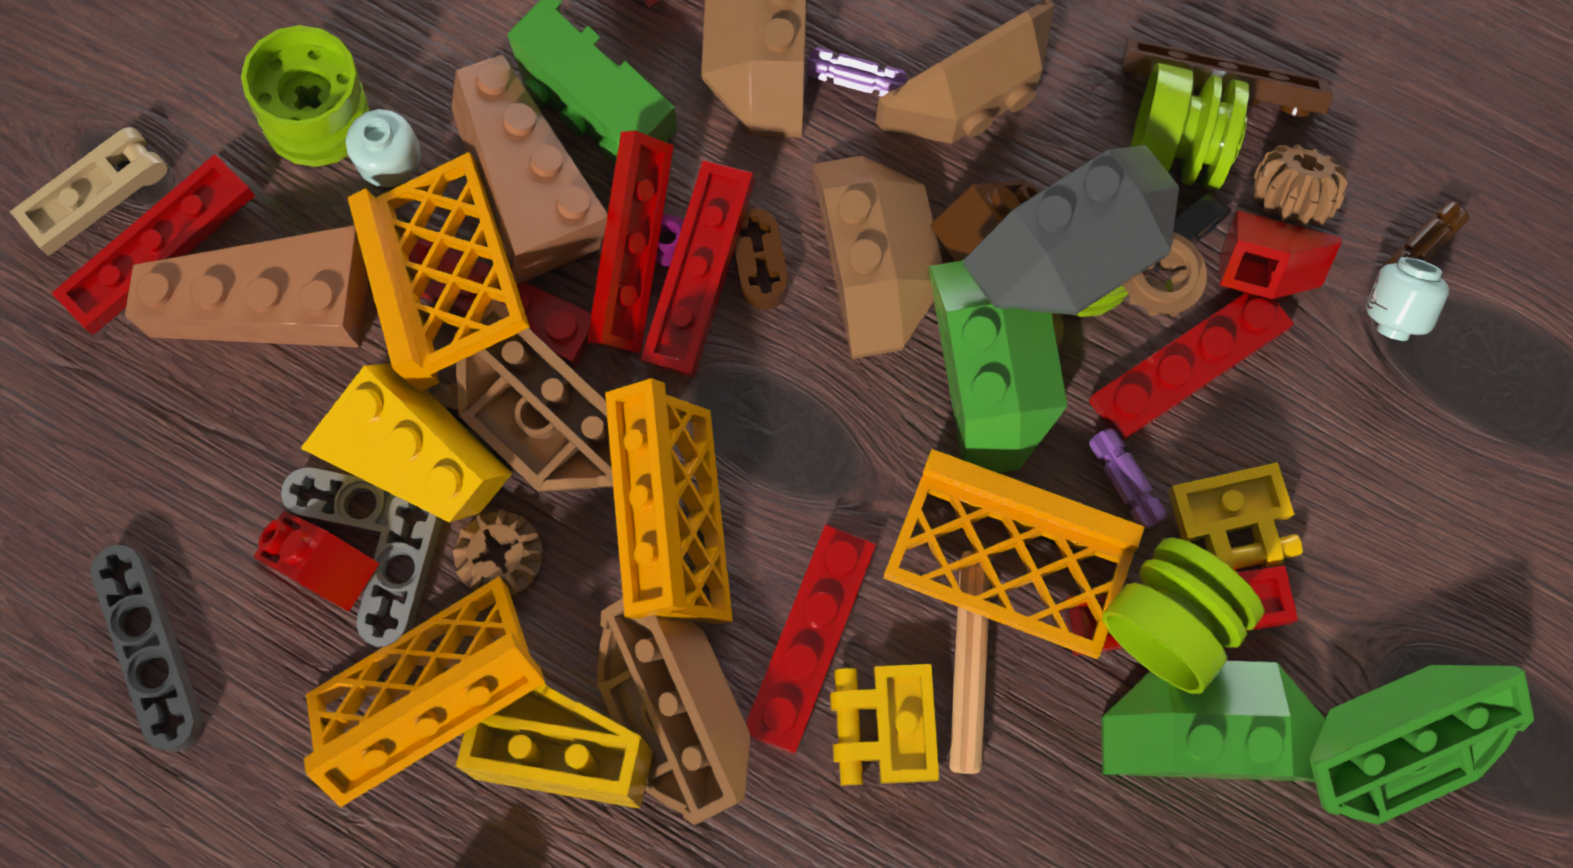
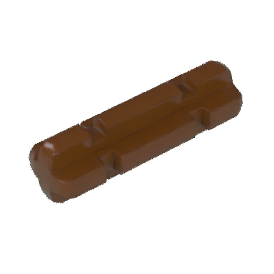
(1433, 233)

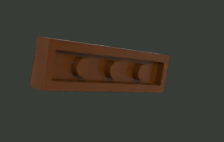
(1293, 91)

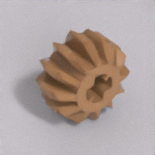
(1299, 185)

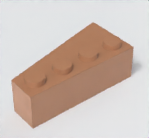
(260, 292)

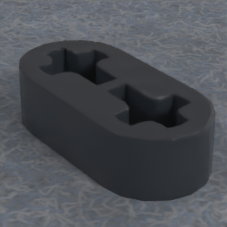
(1200, 219)

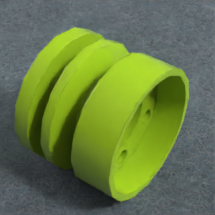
(304, 93)
(1190, 126)
(1183, 614)

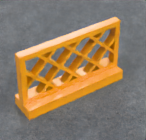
(399, 293)
(1029, 509)
(648, 517)
(430, 710)

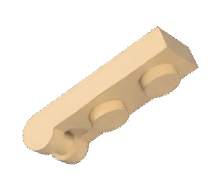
(88, 190)

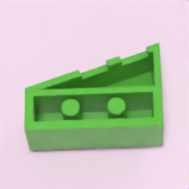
(584, 84)

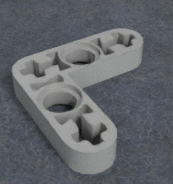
(383, 522)

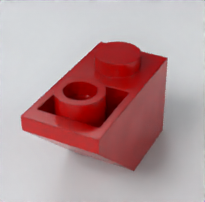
(1275, 256)
(315, 559)

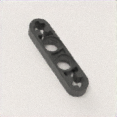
(138, 651)

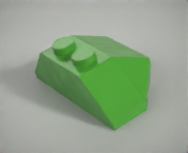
(998, 371)
(1241, 727)
(1417, 739)

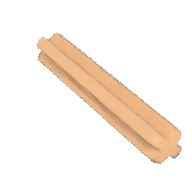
(969, 676)

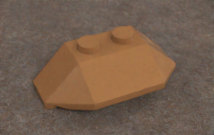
(757, 62)
(973, 84)
(877, 251)
(535, 411)
(673, 694)

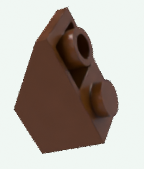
(978, 214)

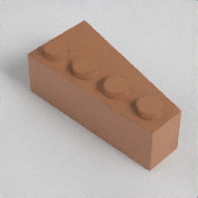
(531, 182)

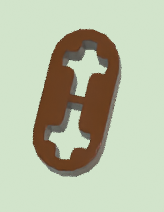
(771, 257)

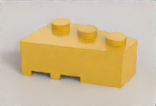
(407, 446)
(557, 749)

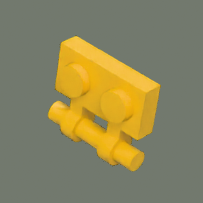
(1234, 503)
(903, 720)

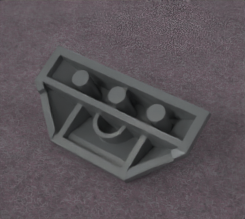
(1080, 235)

